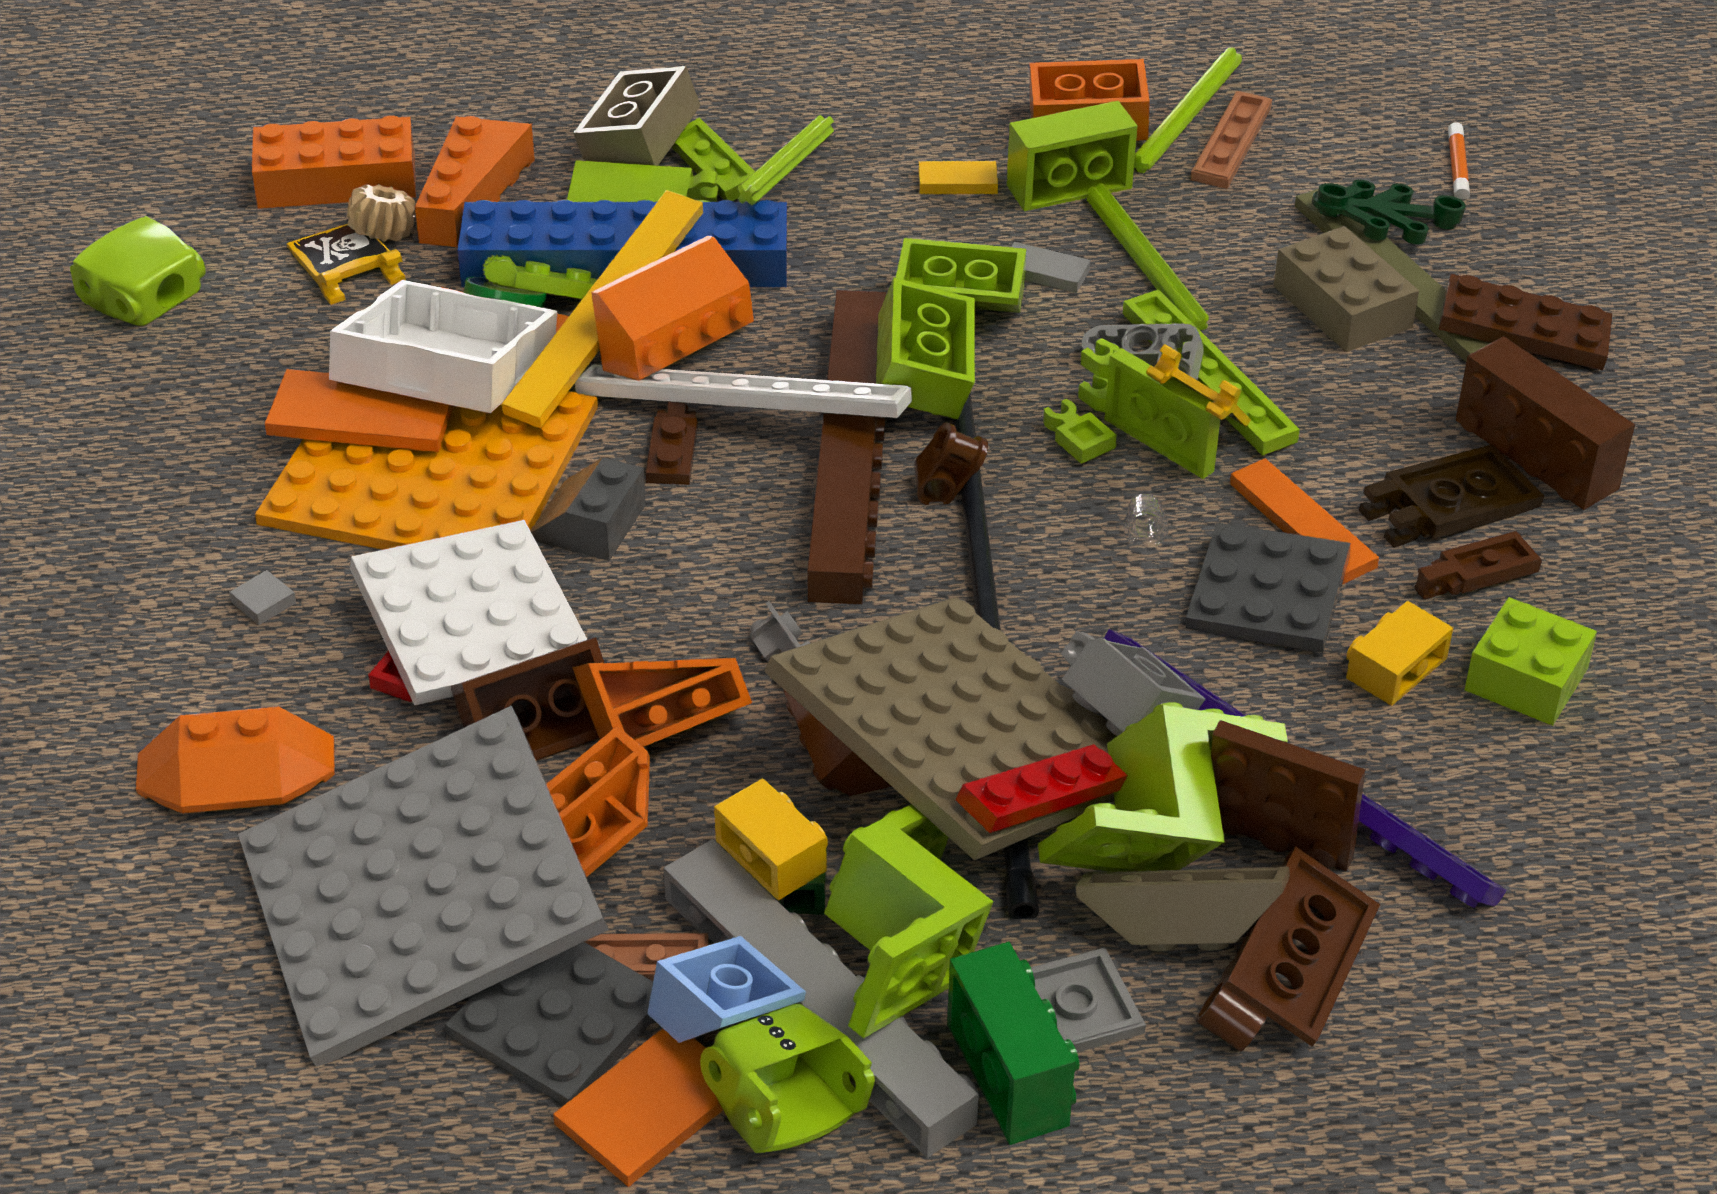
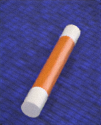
(1458, 161)

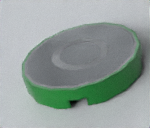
(483, 288)

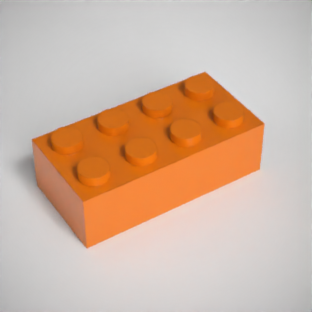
(329, 159)

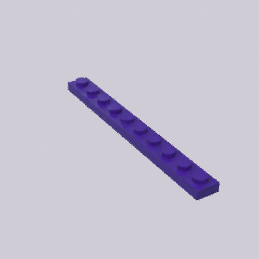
(1388, 829)

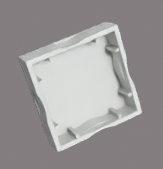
(440, 345)

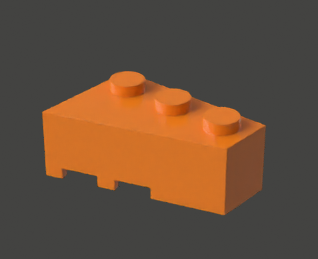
(660, 696)

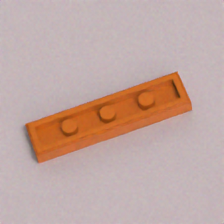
(1298, 513)

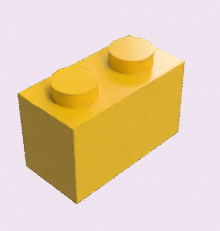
(1398, 652)
(771, 838)

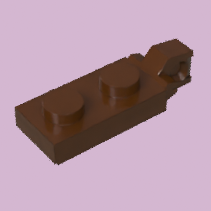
(672, 445)
(1478, 566)

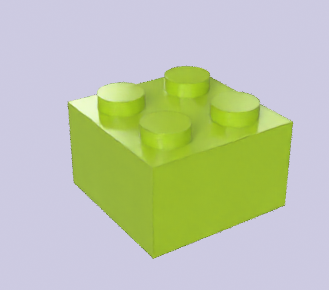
(1530, 660)

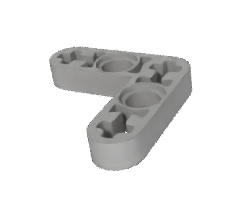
(1170, 334)

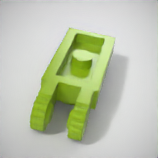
(538, 277)

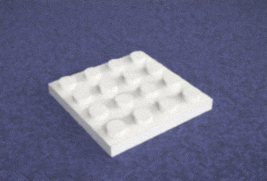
(464, 606)

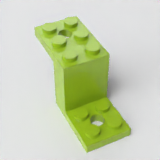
(1167, 803)
(906, 912)

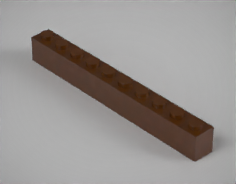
(847, 462)

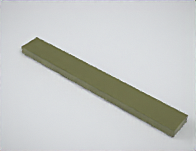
(1430, 291)

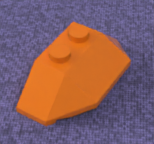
(234, 760)
(604, 797)

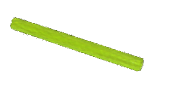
(1186, 110)
(785, 160)
(1145, 254)

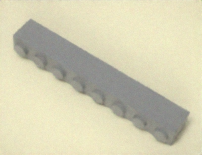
(911, 1078)

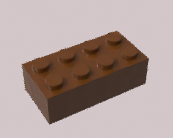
(1544, 422)

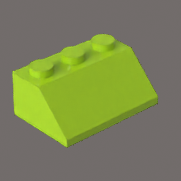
(978, 271)

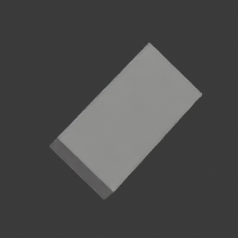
(1054, 268)

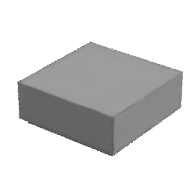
(262, 597)

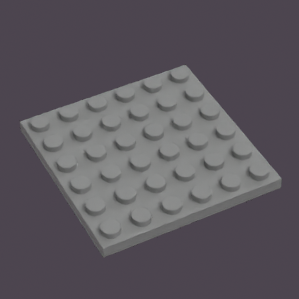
(418, 886)

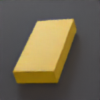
(958, 177)

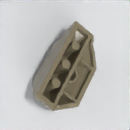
(1182, 905)

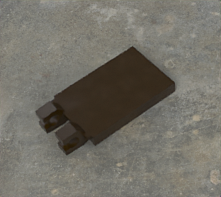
(1450, 495)

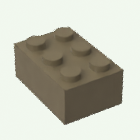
(638, 117)
(1345, 288)

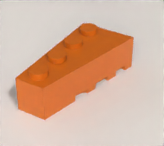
(472, 166)

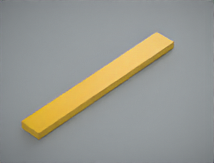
(577, 339)

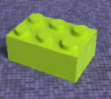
(1067, 152)
(927, 345)

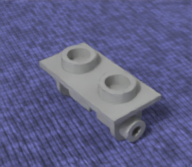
(775, 633)

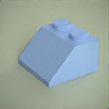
(717, 989)

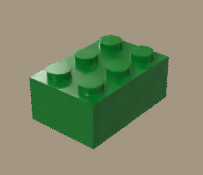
(1011, 1042)

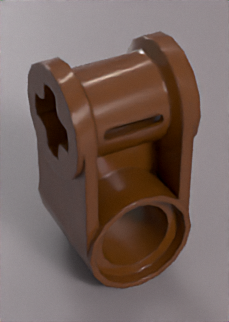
(947, 464)

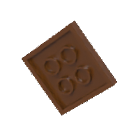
(1286, 795)

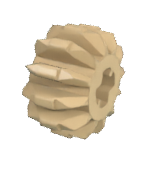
(381, 212)

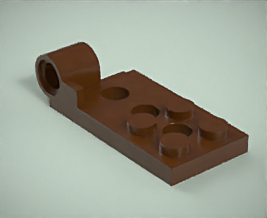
(1250, 984)

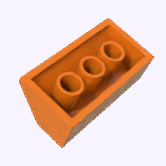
(670, 309)

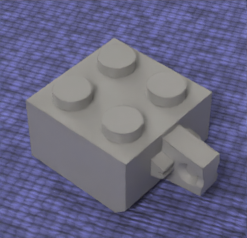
(1122, 681)

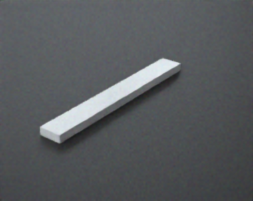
(750, 391)

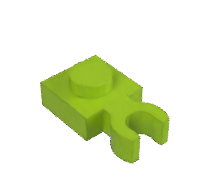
(1079, 435)

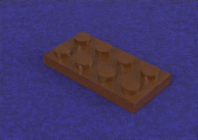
(1529, 320)

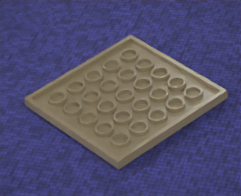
(940, 706)

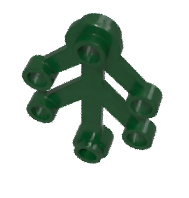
(1389, 207)

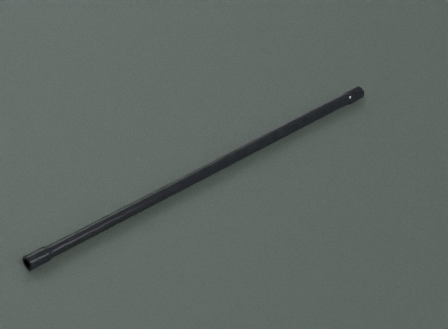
(1019, 879)

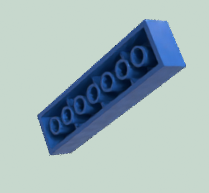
(594, 232)

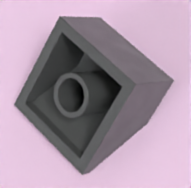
(593, 509)

